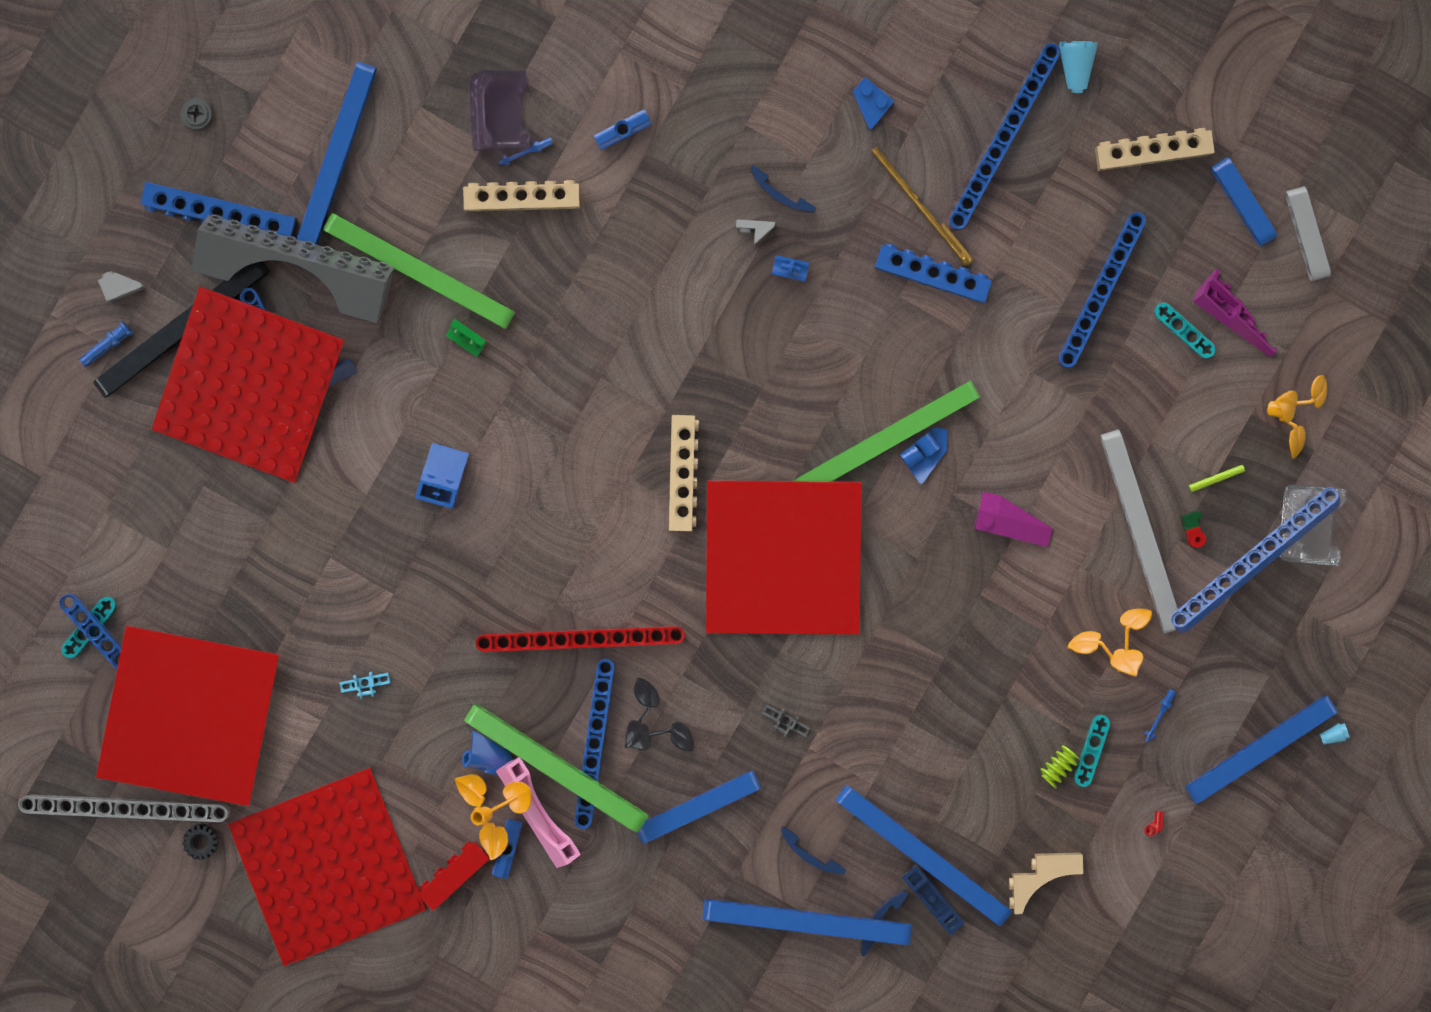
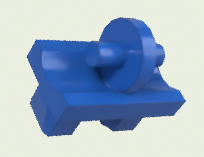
(790, 268)

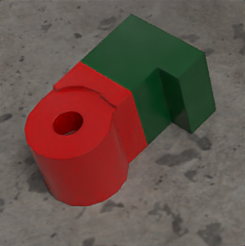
(1192, 528)

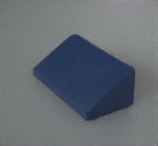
(343, 370)

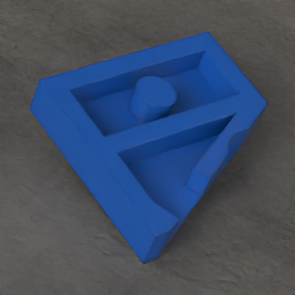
(871, 101)

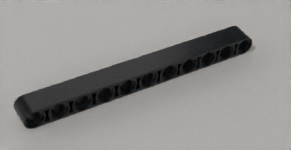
(171, 334)

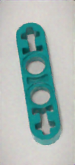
(1186, 328)
(69, 642)
(1088, 749)

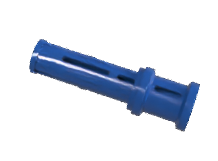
(113, 339)

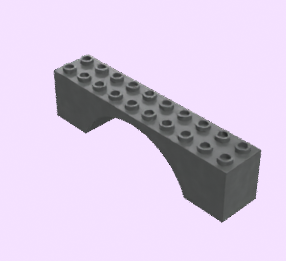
(354, 281)

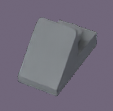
(761, 228)

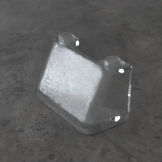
(1315, 545)

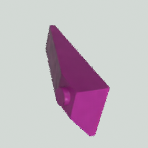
(1008, 520)

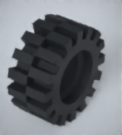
(189, 842)

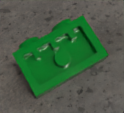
(466, 338)

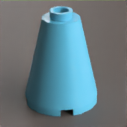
(1077, 63)

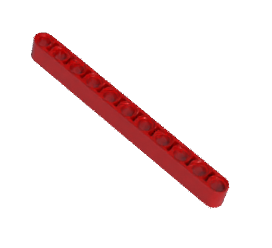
(571, 643)

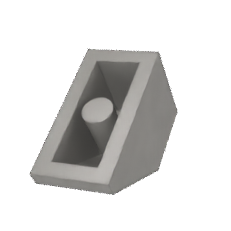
(118, 286)

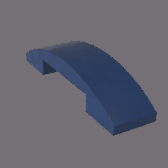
(801, 206)
(830, 866)
(933, 900)
(896, 901)

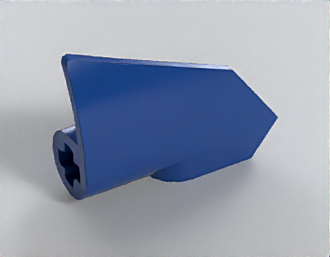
(925, 453)
(485, 755)

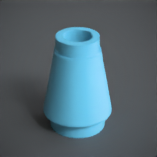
(1335, 734)

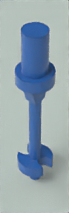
(534, 148)
(1165, 704)

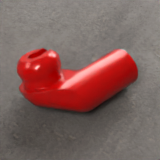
(1156, 826)

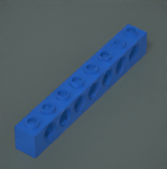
(153, 192)

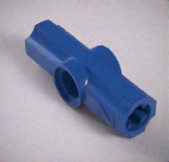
(634, 124)
(503, 862)

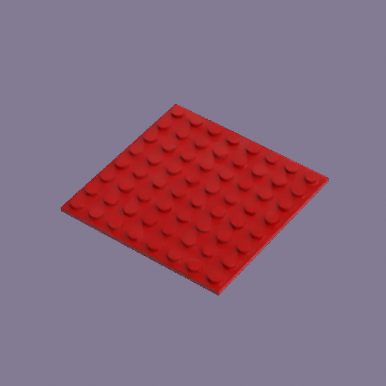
(247, 384)
(783, 557)
(187, 715)
(326, 867)

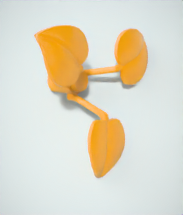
(1285, 409)
(1123, 660)
(472, 790)

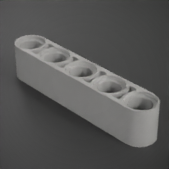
(1307, 233)

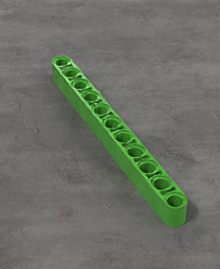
(418, 271)
(893, 434)
(556, 768)

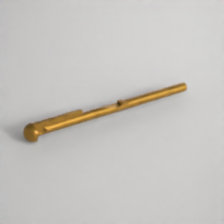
(942, 230)

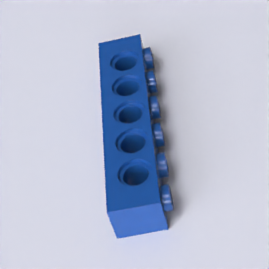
(885, 264)

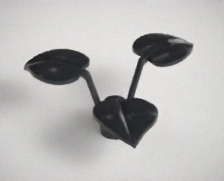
(638, 734)

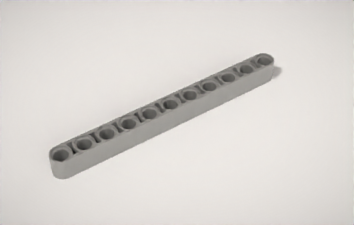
(1140, 528)
(115, 808)

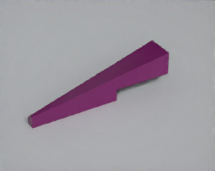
(1220, 303)

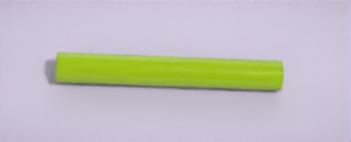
(1216, 478)

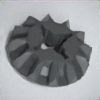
(191, 106)

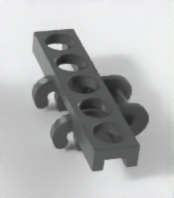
(779, 721)

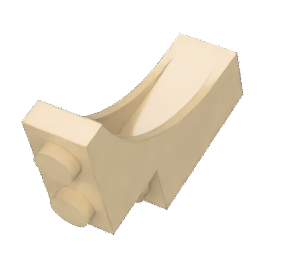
(1046, 867)

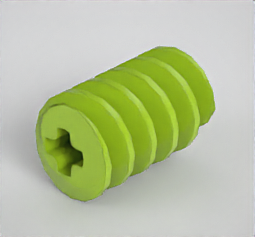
(1059, 766)

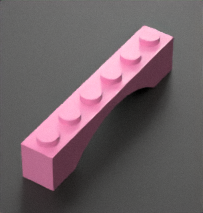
(553, 839)

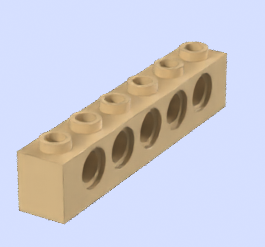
(1202, 137)
(570, 201)
(679, 423)

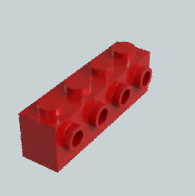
(454, 875)

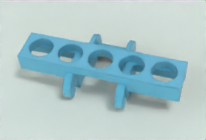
(371, 684)

